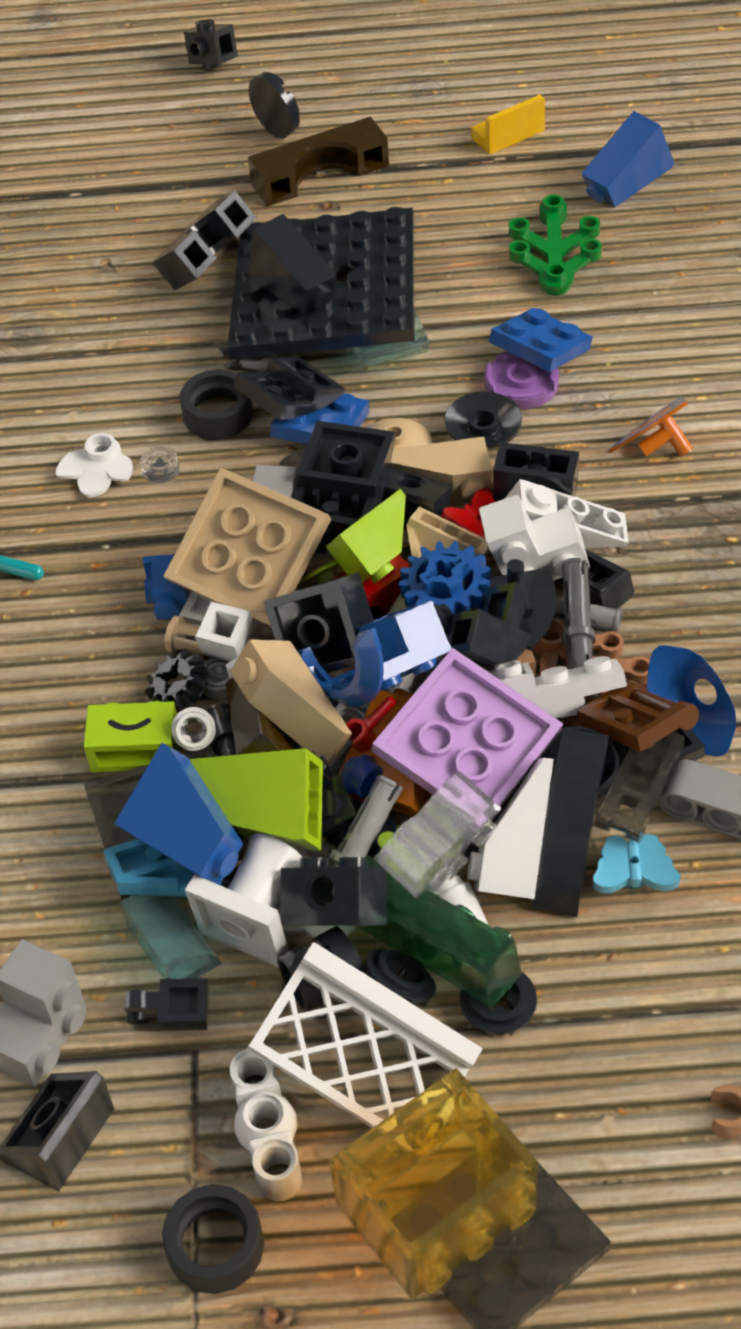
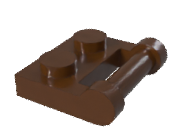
(636, 716)

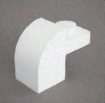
(226, 631)

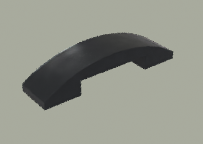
(569, 821)

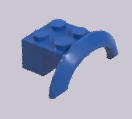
(384, 653)

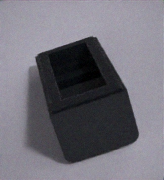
(615, 585)

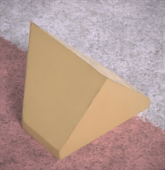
(428, 528)

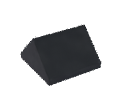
(58, 1127)

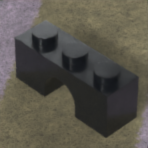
(196, 246)

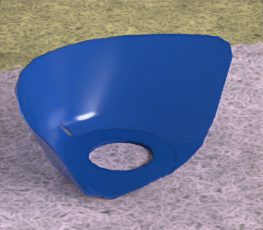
(674, 675)

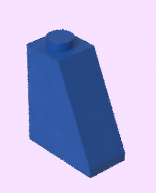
(628, 161)
(181, 817)

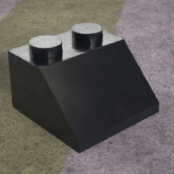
(322, 619)

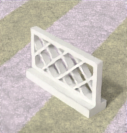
(376, 1006)

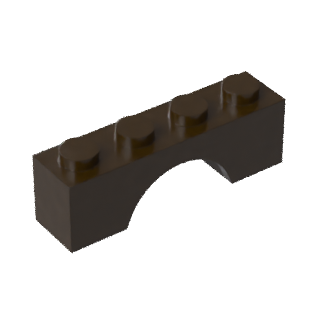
(350, 147)

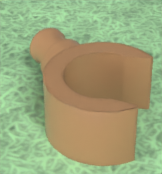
(731, 1095)

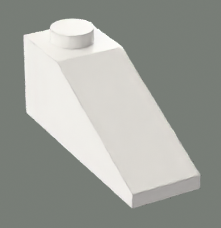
(512, 853)

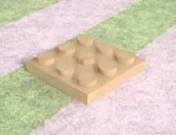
(246, 545)

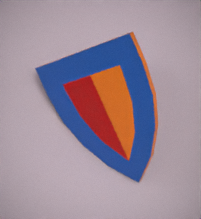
(668, 431)

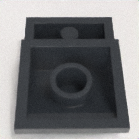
(344, 473)

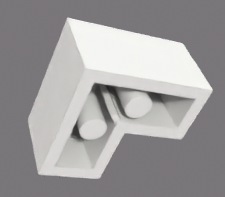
(534, 542)

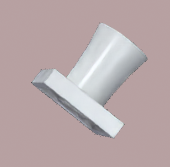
(247, 910)

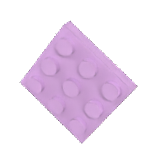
(467, 725)

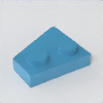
(146, 871)

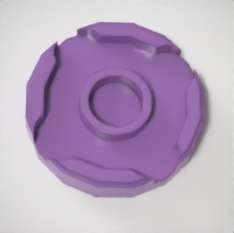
(520, 381)

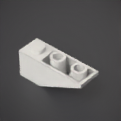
(598, 524)

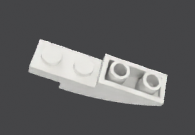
(562, 690)

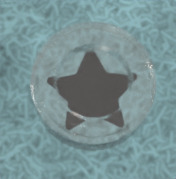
(160, 464)

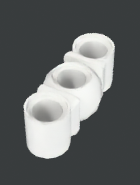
(267, 1145)

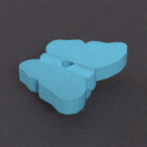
(634, 865)

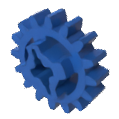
(446, 578)

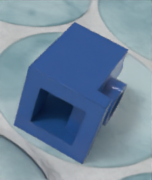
(165, 596)

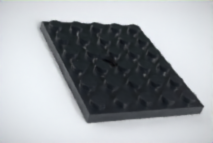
(365, 309)

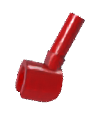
(365, 727)

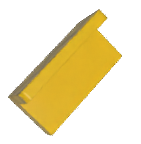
(510, 125)

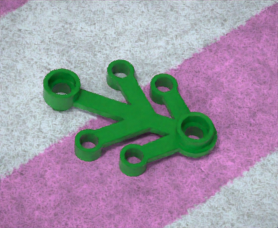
(555, 275)

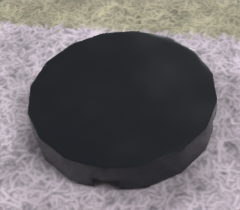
(273, 106)

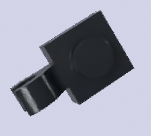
(337, 805)
(178, 1005)

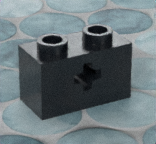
(539, 465)

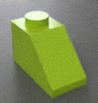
(372, 540)

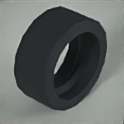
(219, 423)
(205, 1201)

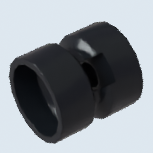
(332, 940)

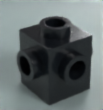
(210, 43)

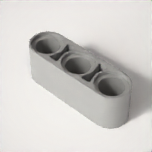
(704, 797)

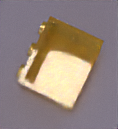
(435, 1183)

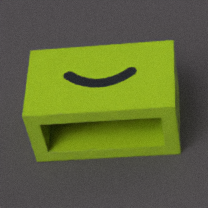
(127, 734)

